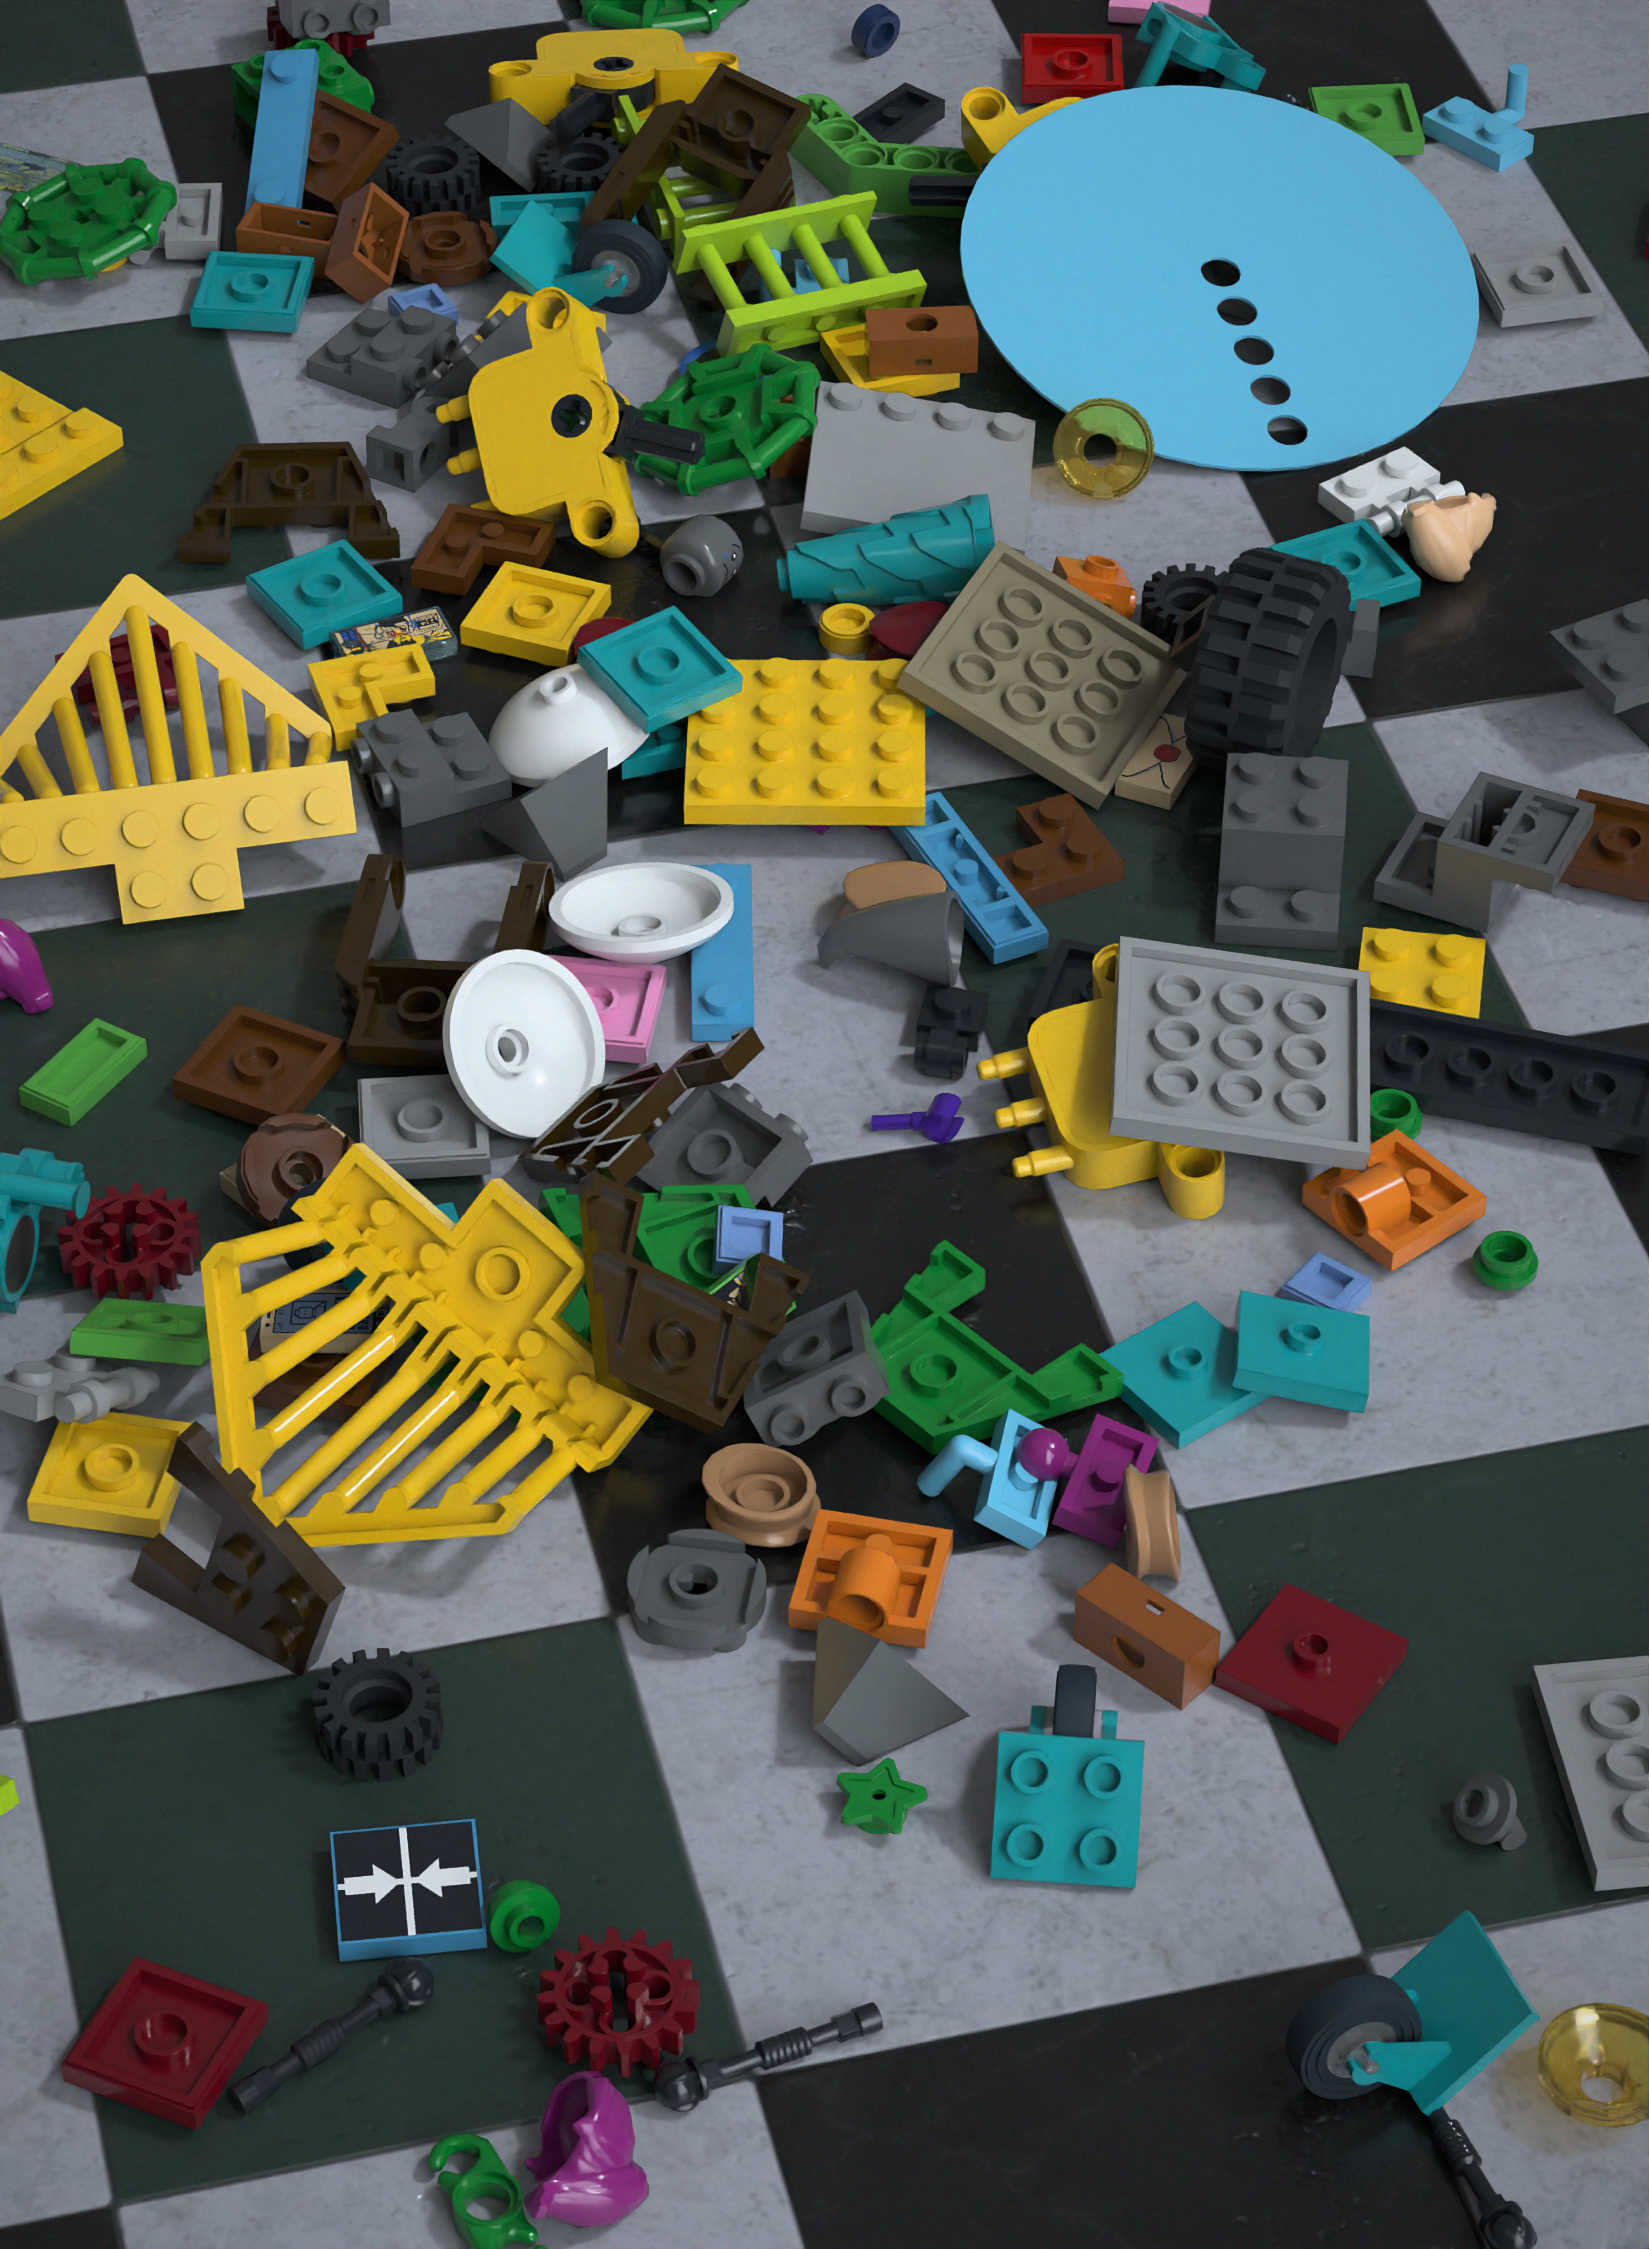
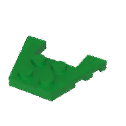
(672, 1230)
(957, 1383)

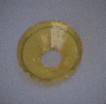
(1132, 441)
(1597, 2043)

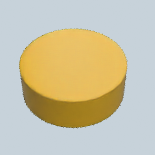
(846, 628)

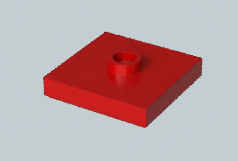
(1069, 66)

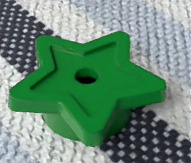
(878, 1815)

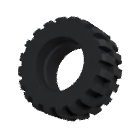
(1267, 658)

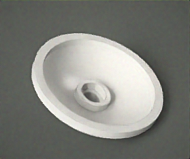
(559, 725)
(641, 911)
(545, 1035)

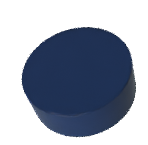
(875, 30)

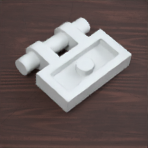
(1383, 490)

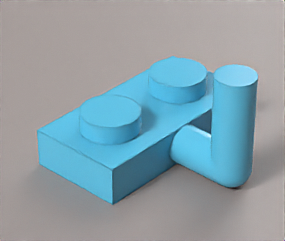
(1483, 135)

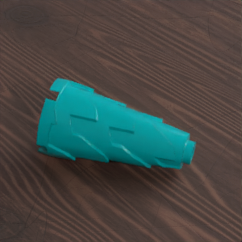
(895, 561)

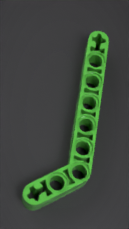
(854, 162)

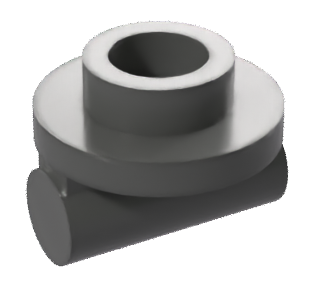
(1487, 1812)

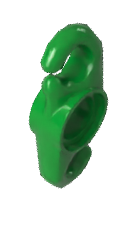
(486, 2178)

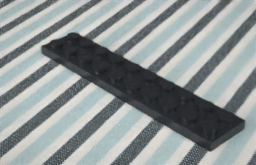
(1465, 1066)

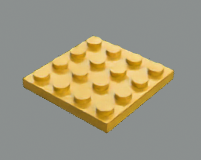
(809, 747)

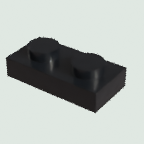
(901, 114)

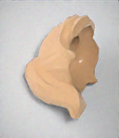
(1448, 532)

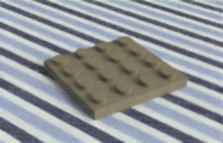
(1045, 674)

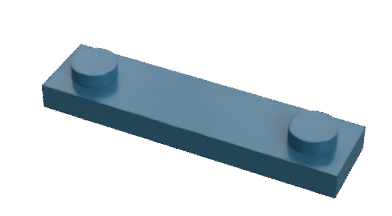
(283, 128)
(990, 903)
(725, 965)

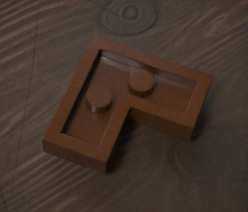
(475, 537)
(1063, 855)

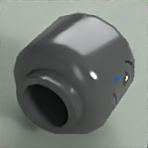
(701, 556)

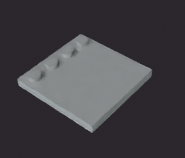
(906, 453)
(1241, 1053)
(1600, 1746)

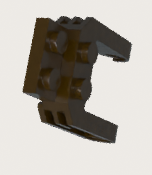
(727, 137)
(403, 1002)

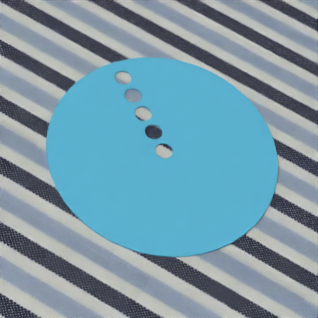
(1093, 284)

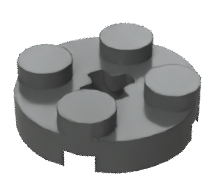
(703, 1621)

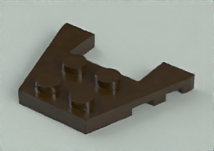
(290, 486)
(609, 1121)
(663, 1336)
(259, 1579)

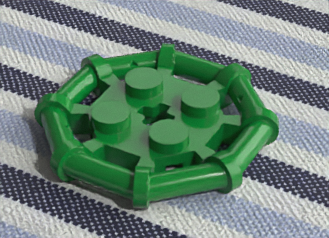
(672, 15)
(84, 217)
(753, 412)

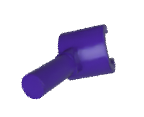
(936, 1123)

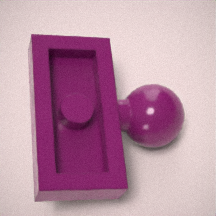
(1095, 1490)

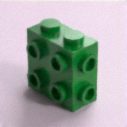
(334, 77)

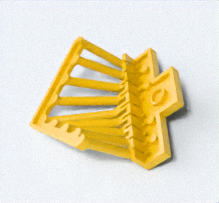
(169, 838)
(483, 1294)

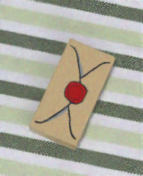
(1159, 765)

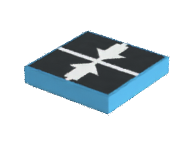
(408, 1890)

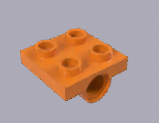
(1397, 1204)
(872, 1576)

